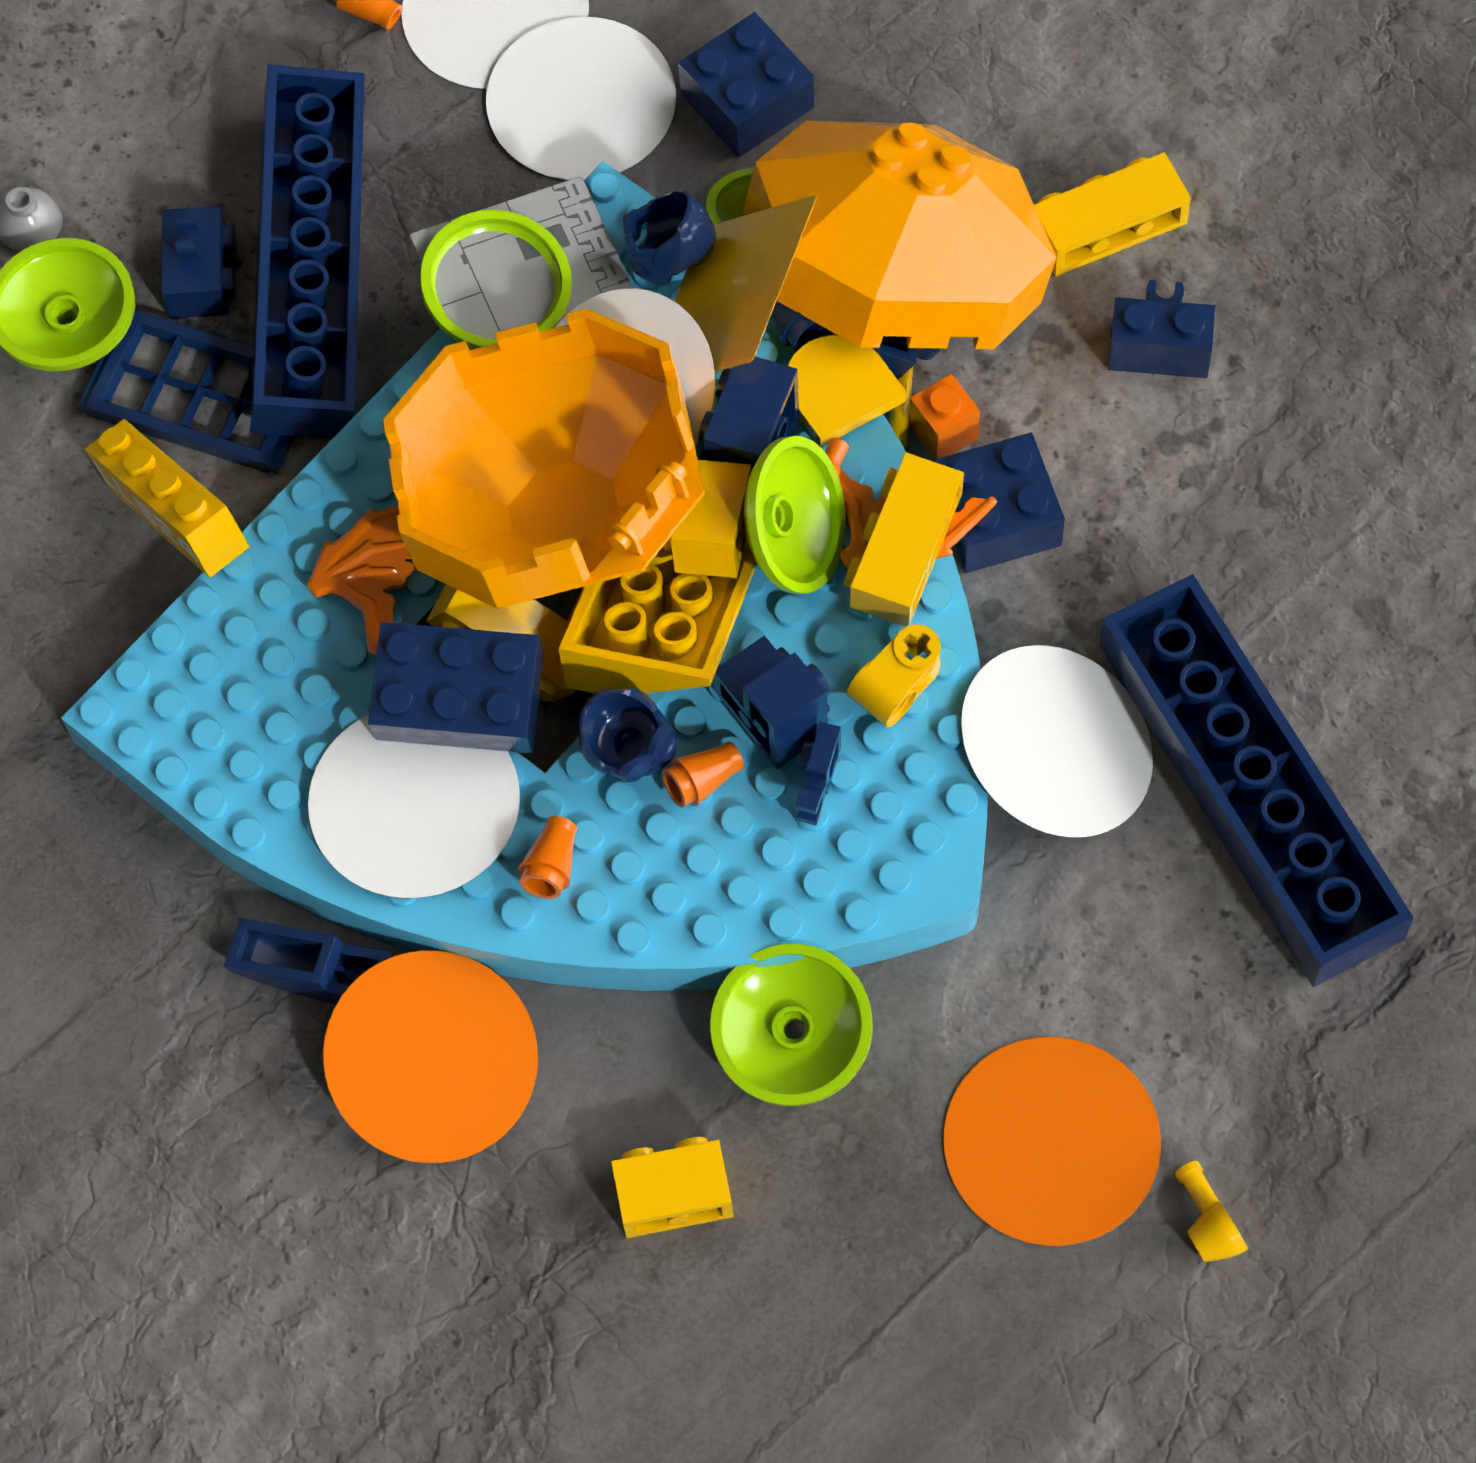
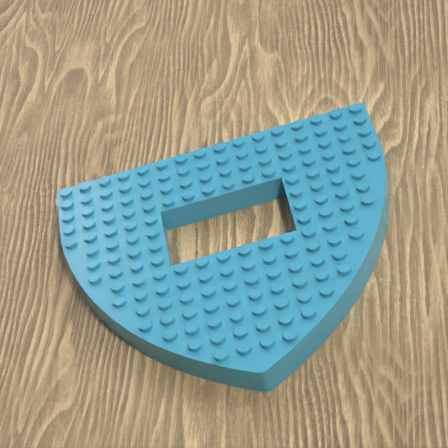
(256, 677)

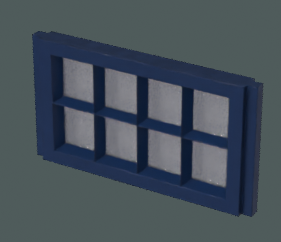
(183, 391)

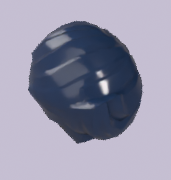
(676, 237)
(625, 734)

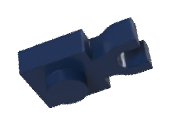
(819, 761)

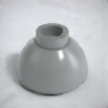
(28, 218)

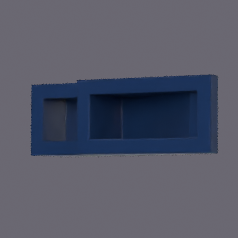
(298, 959)

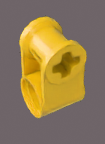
(891, 680)

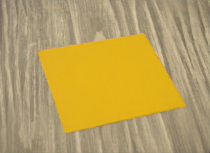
(742, 278)

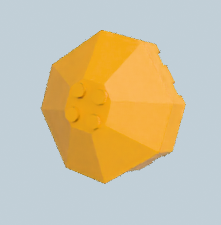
(905, 234)
(543, 459)

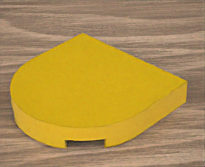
(842, 387)

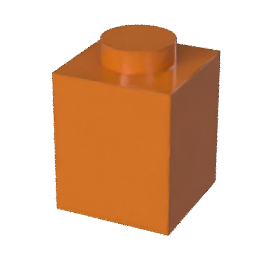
(944, 417)

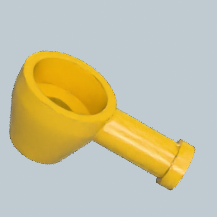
(1214, 1230)

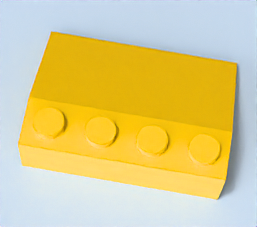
(653, 628)

